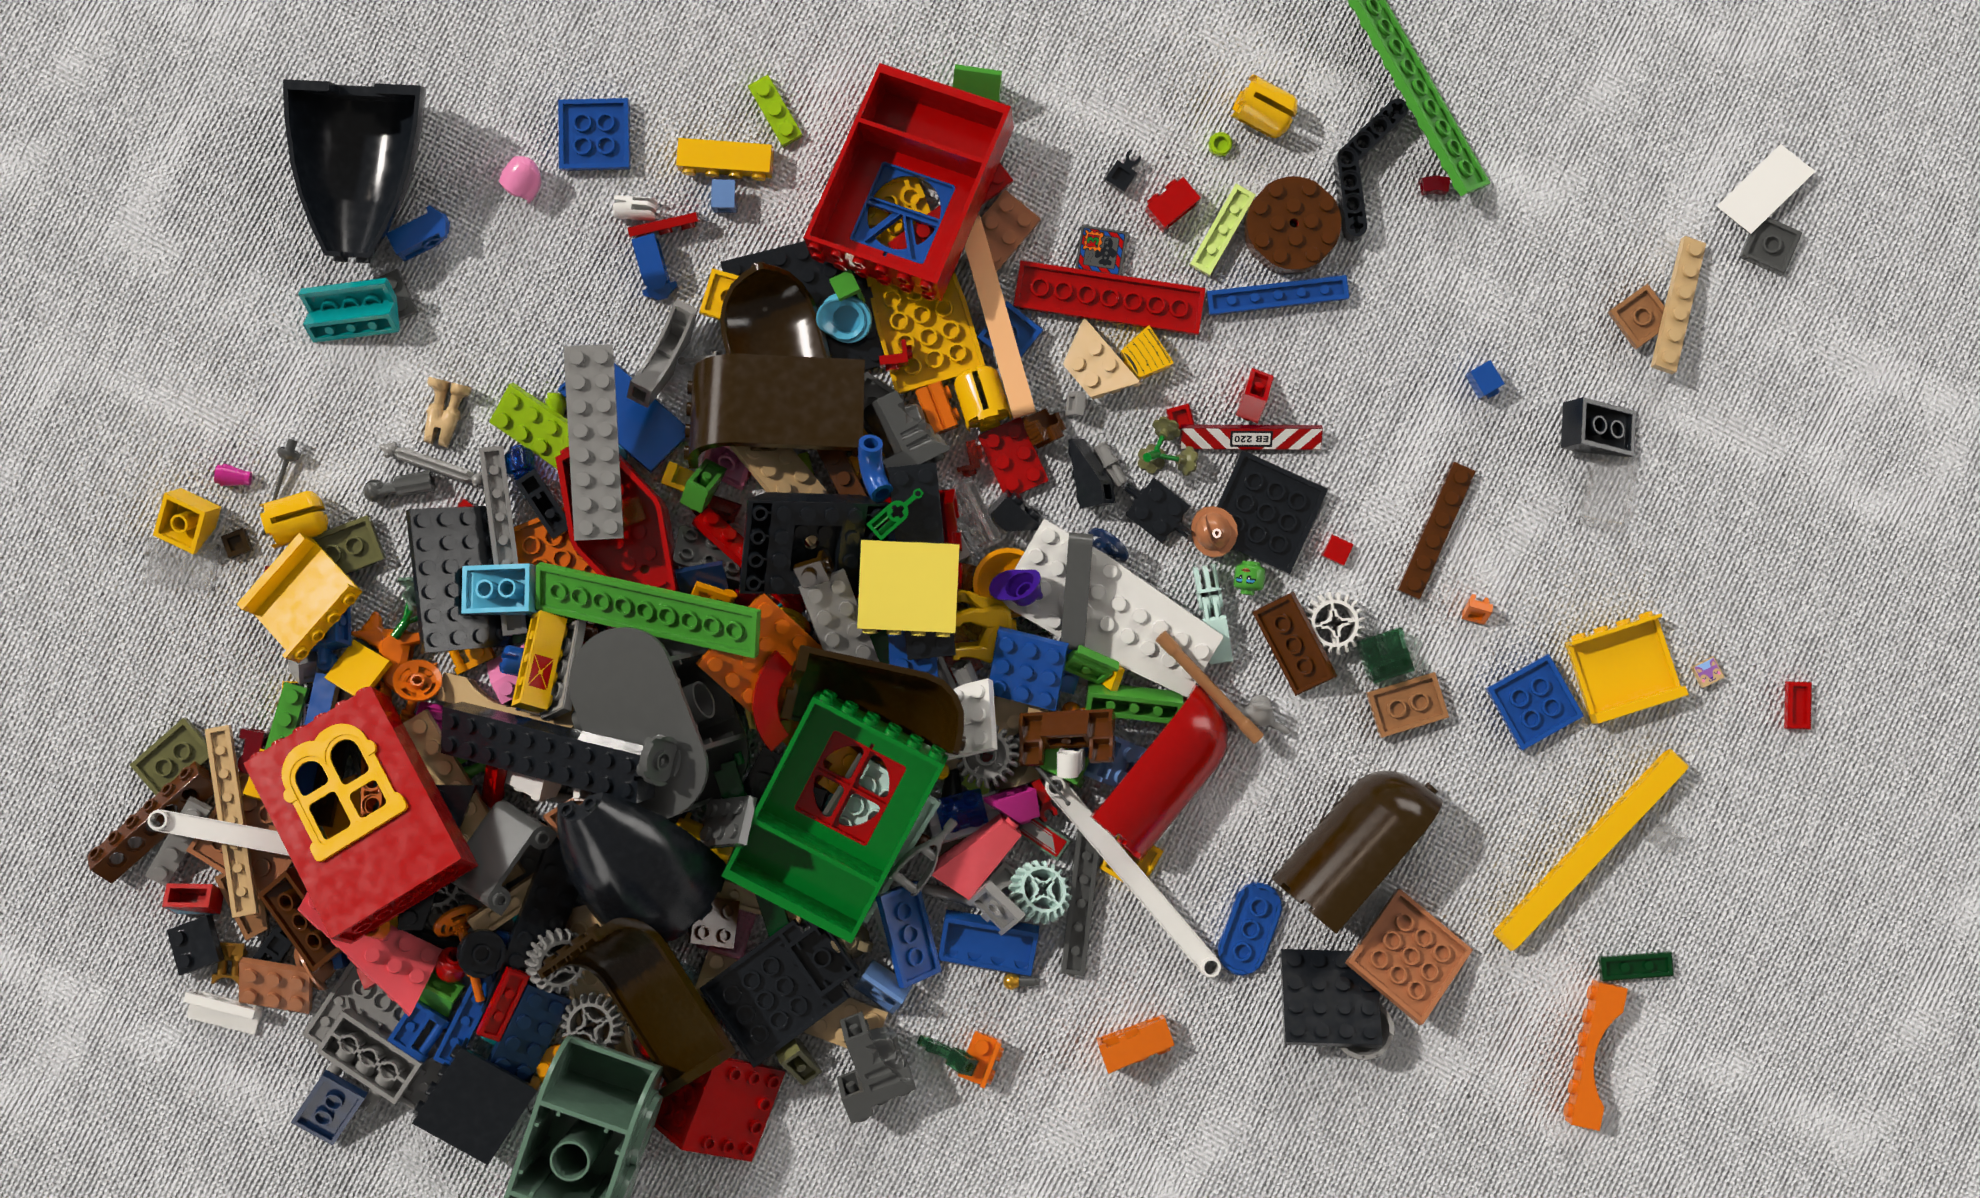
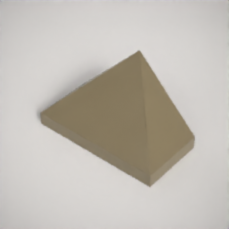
(1022, 775)

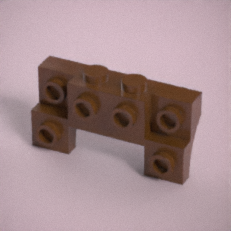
(1067, 730)

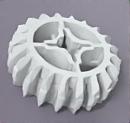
(1332, 612)

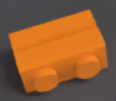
(937, 408)

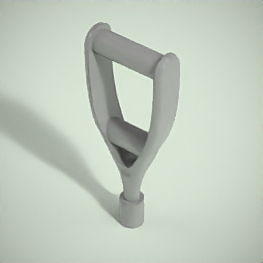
(925, 849)

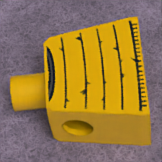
(1145, 355)

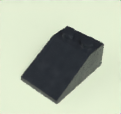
(1598, 428)

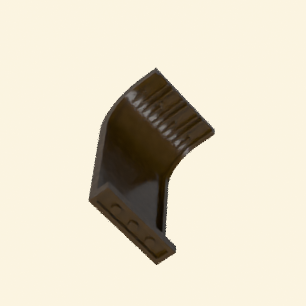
(774, 403)
(652, 997)

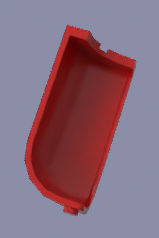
(1166, 775)

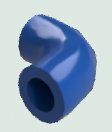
(873, 469)

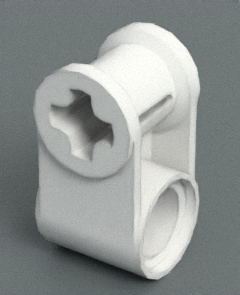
(1070, 763)

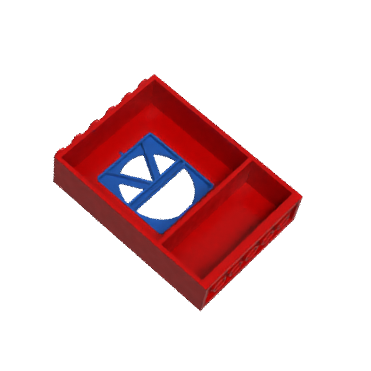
(910, 131)

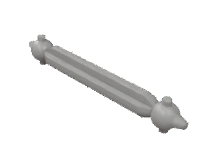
(433, 464)

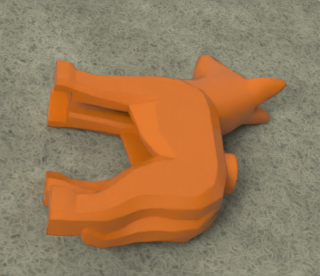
(390, 648)

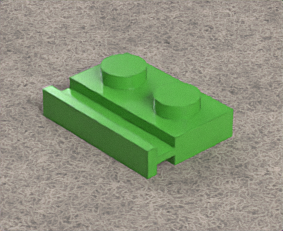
(1090, 664)

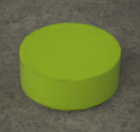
(1220, 144)

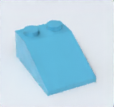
(499, 589)

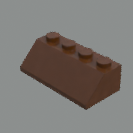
(282, 900)

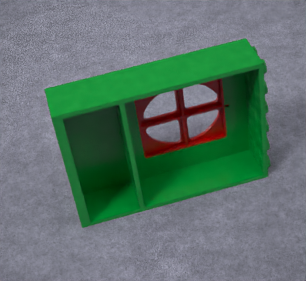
(811, 859)

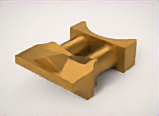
(231, 952)

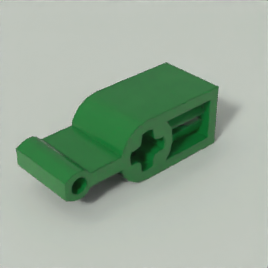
(894, 521)

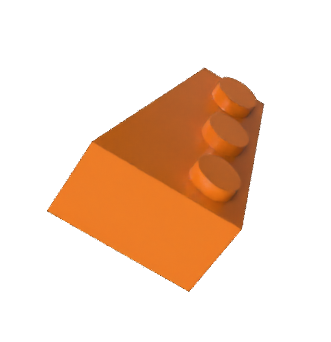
(1135, 1043)

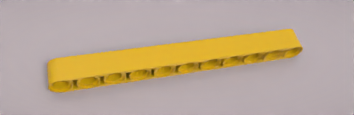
(1590, 849)

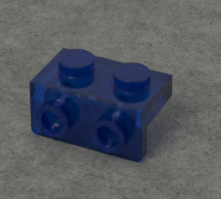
(964, 808)

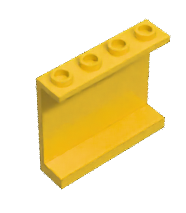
(300, 597)

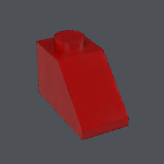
(1254, 395)

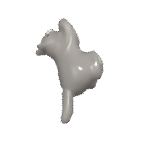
(1259, 712)

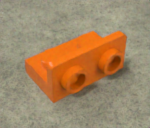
(986, 1051)

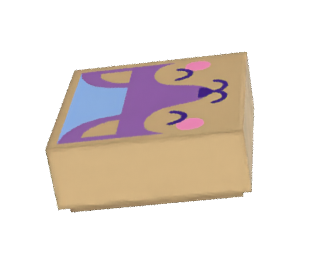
(1707, 672)

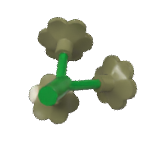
(1153, 457)

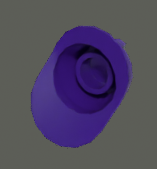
(1017, 586)

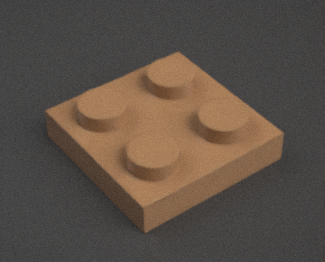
(1639, 316)

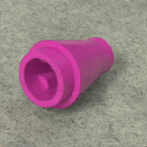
(231, 476)

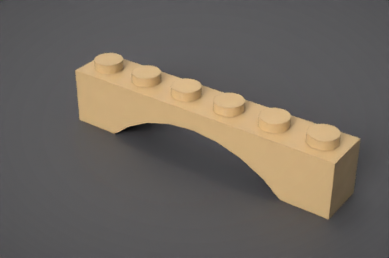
(465, 689)

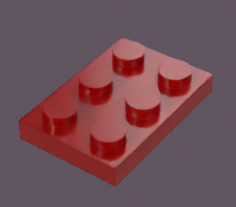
(1013, 457)

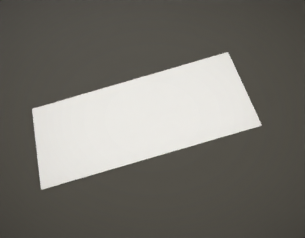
(1765, 188)

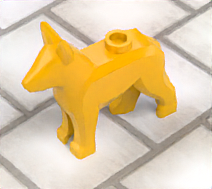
(987, 613)

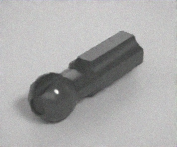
(402, 485)

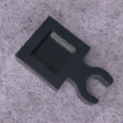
(1122, 174)

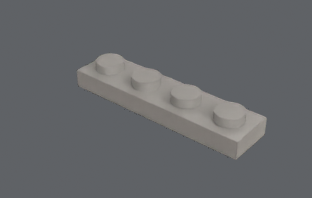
(175, 846)

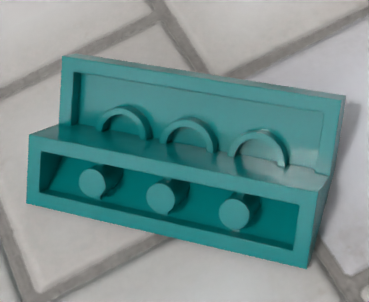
(350, 310)

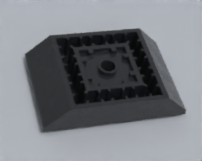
(777, 535)

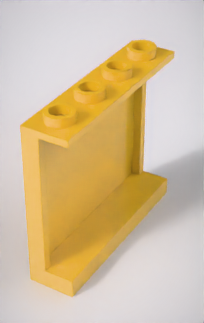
(1624, 668)

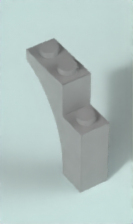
(662, 359)

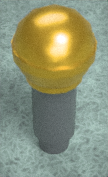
(1013, 981)

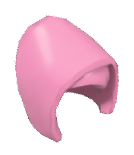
(521, 178)

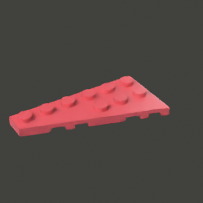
(395, 963)

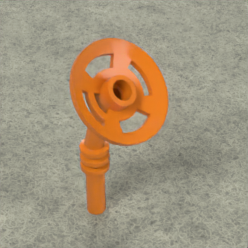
(416, 685)
(459, 928)

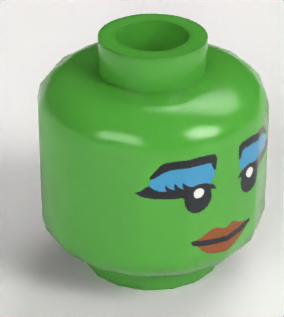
(1249, 577)

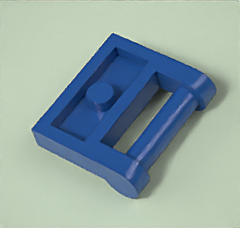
(411, 1027)

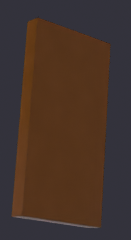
(1294, 643)

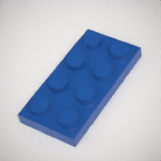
(908, 935)

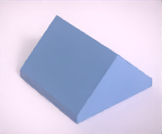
(882, 987)

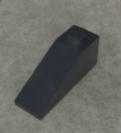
(543, 503)

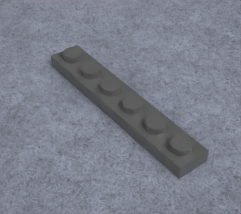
(1080, 907)

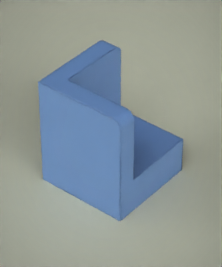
(723, 196)

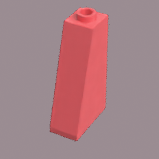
(975, 857)

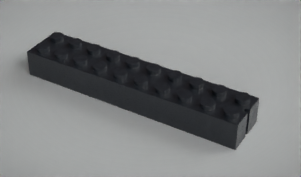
(544, 751)

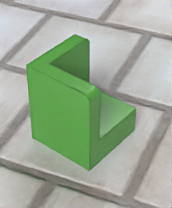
(846, 286)

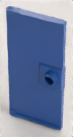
(642, 431)

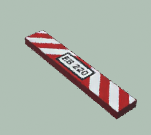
(1251, 437)

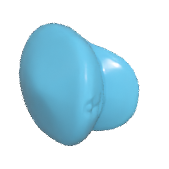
(844, 320)

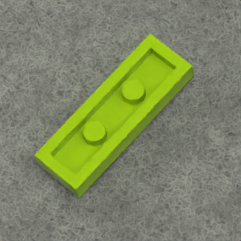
(775, 111)

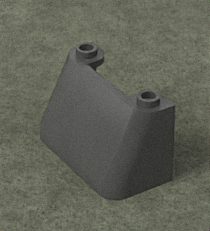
(497, 849)

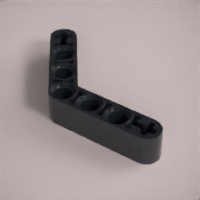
(1352, 170)

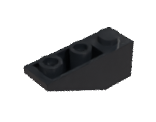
(1091, 479)

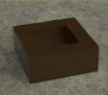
(237, 543)

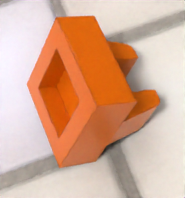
(1476, 610)

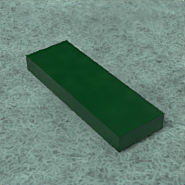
(1635, 966)

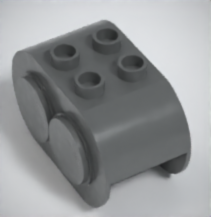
(650, 686)

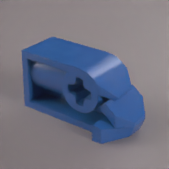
(420, 234)
(653, 267)

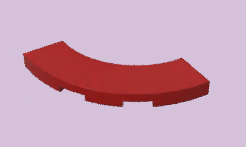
(766, 700)

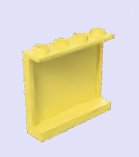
(908, 587)

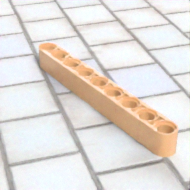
(998, 322)

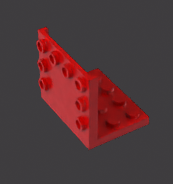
(721, 1110)

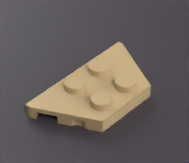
(1096, 364)

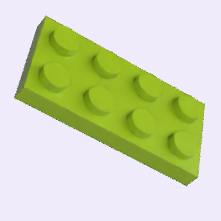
(531, 423)

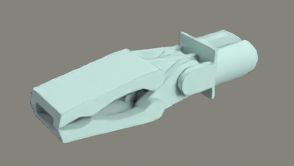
(1210, 601)

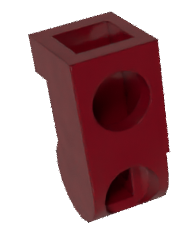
(254, 741)

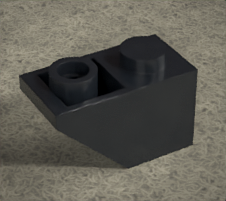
(1012, 514)

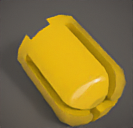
(1265, 107)
(970, 401)
(294, 515)

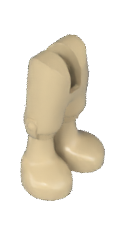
(441, 418)

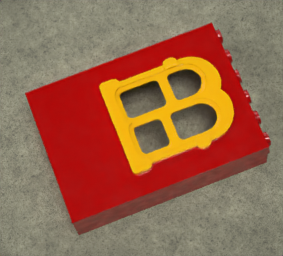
(381, 859)

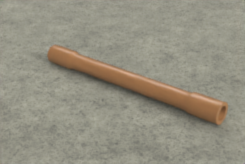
(1249, 729)

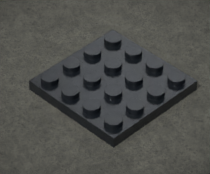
(1270, 510)
(1327, 1001)

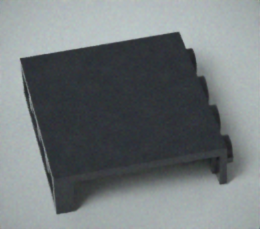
(473, 1103)

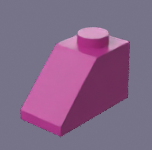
(1017, 803)

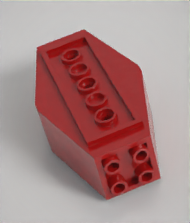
(643, 543)

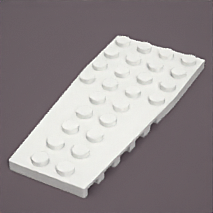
(1121, 612)

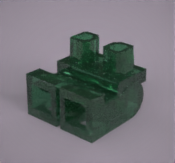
(1385, 655)

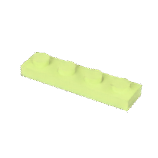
(1222, 230)

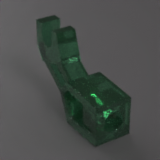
(956, 1058)

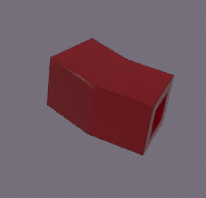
(1434, 185)

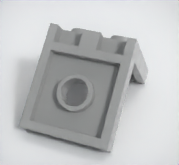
(995, 903)

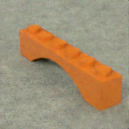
(1603, 1007)

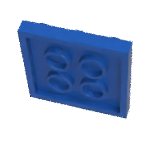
(594, 134)
(1028, 668)
(1534, 702)

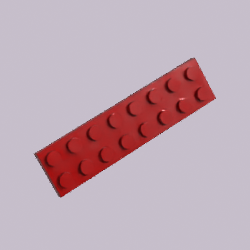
(1109, 297)

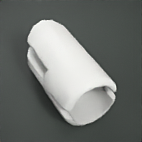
(635, 208)

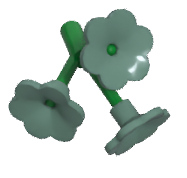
(410, 607)

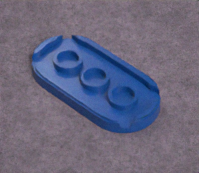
(1249, 928)

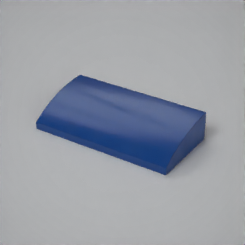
(976, 943)

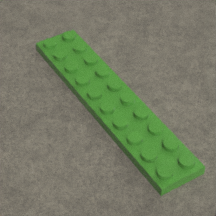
(1421, 95)
(648, 608)

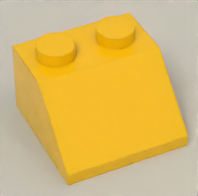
(186, 520)

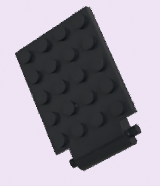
(781, 988)

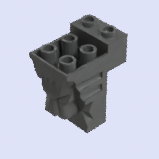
(904, 432)
(879, 1066)

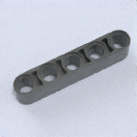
(1076, 589)

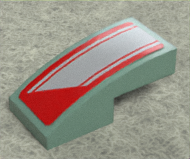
(1045, 838)

